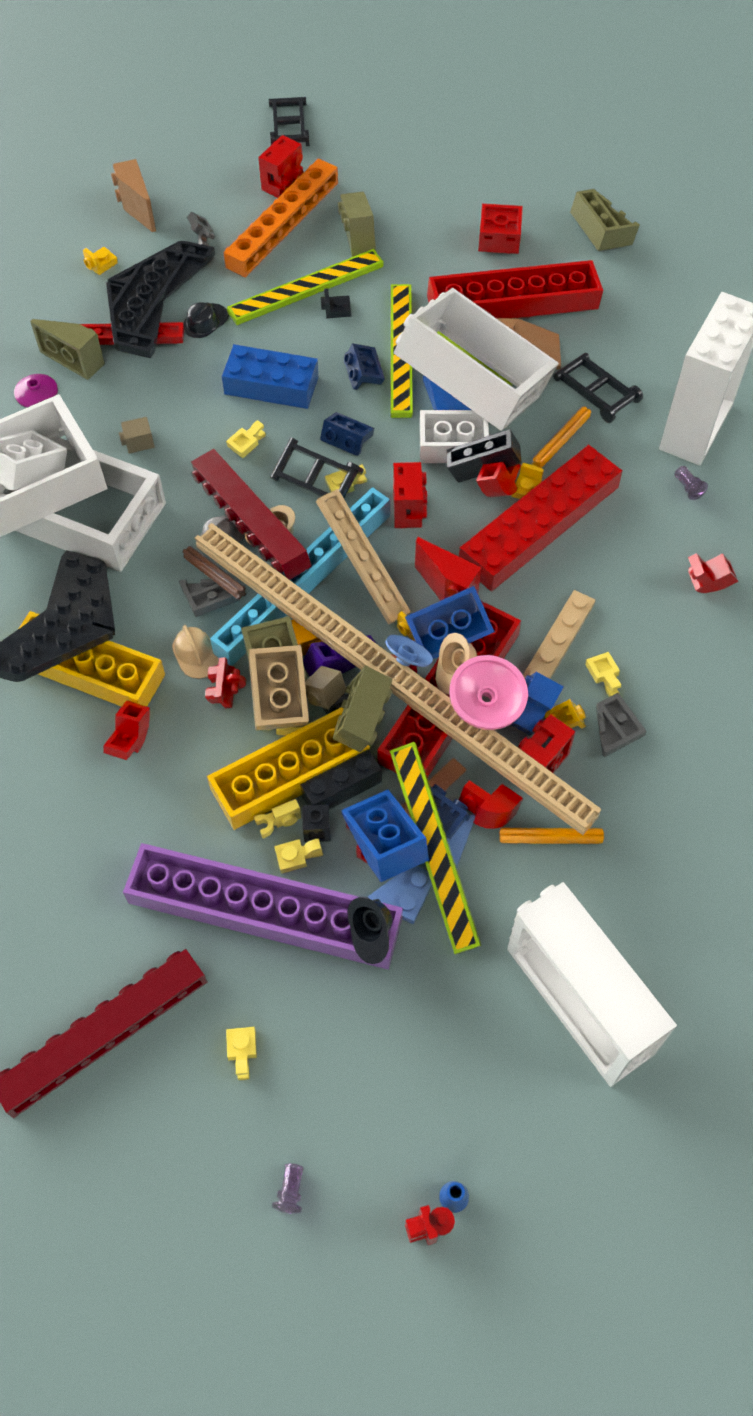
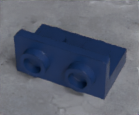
(363, 365)
(345, 433)
(451, 813)

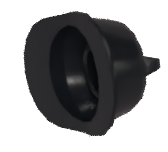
(204, 319)
(369, 928)

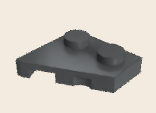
(206, 596)
(617, 724)

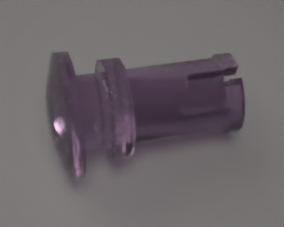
(693, 485)
(289, 1192)

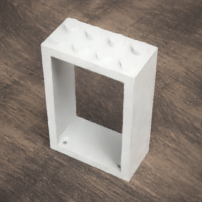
(487, 341)
(709, 379)
(61, 489)
(129, 530)
(588, 983)

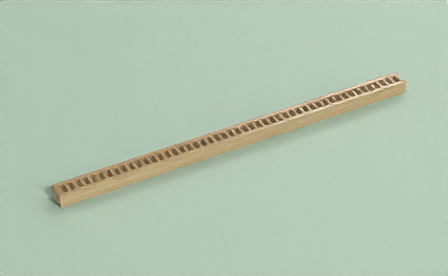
(406, 684)

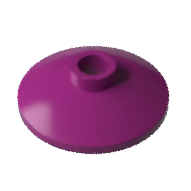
(35, 389)

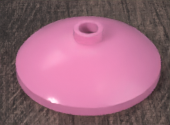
(490, 678)

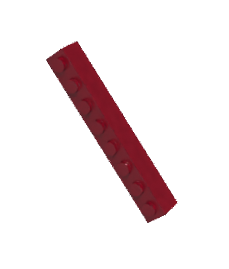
(250, 515)
(99, 1032)

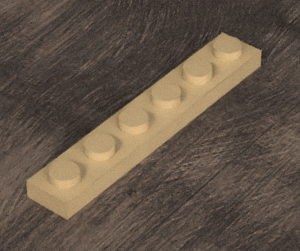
(362, 555)
(561, 635)

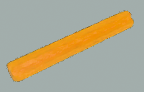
(561, 437)
(550, 836)

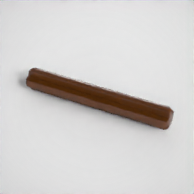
(214, 572)

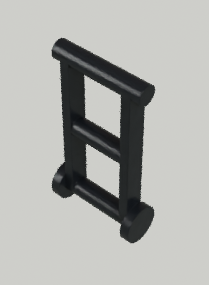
(283, 120)
(607, 412)
(350, 468)

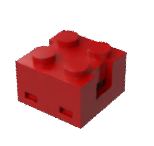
(280, 165)
(500, 228)
(409, 495)
(550, 743)

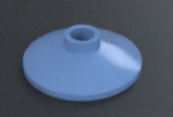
(408, 651)

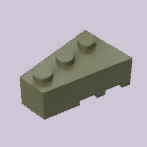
(357, 222)
(601, 222)
(363, 709)

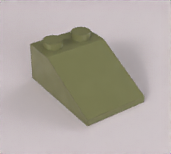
(69, 345)
(270, 634)

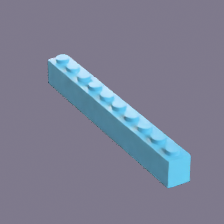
(324, 556)

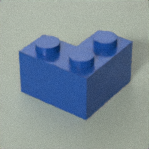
(541, 698)

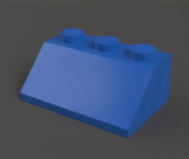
(456, 614)

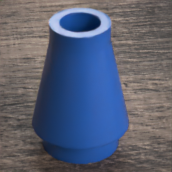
(454, 1204)

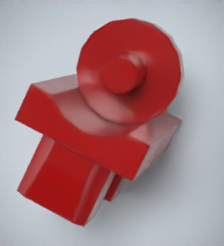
(227, 683)
(430, 1225)

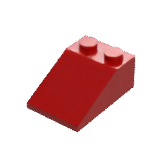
(445, 571)

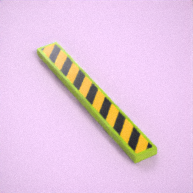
(305, 287)
(400, 370)
(441, 862)

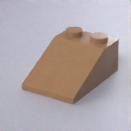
(133, 192)
(541, 338)

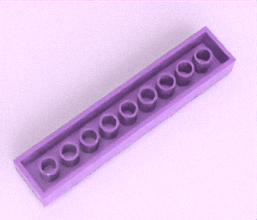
(248, 902)

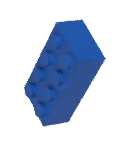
(270, 376)

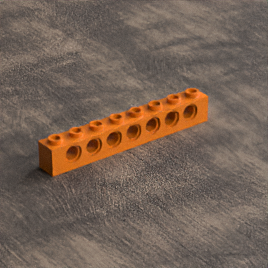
(280, 218)

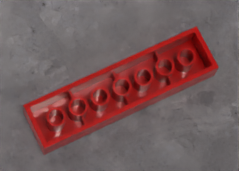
(526, 289)
(541, 516)
(416, 728)

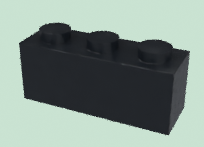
(467, 459)
(343, 781)

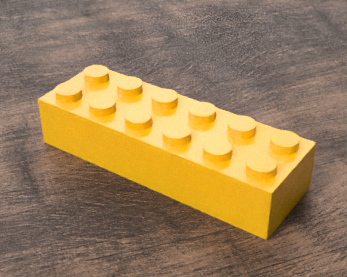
(109, 672)
(277, 770)

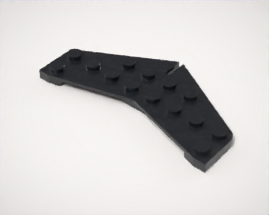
(140, 291)
(73, 622)

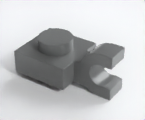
(201, 227)

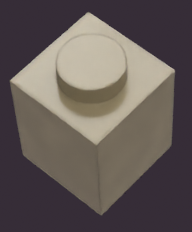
(136, 435)
(325, 687)

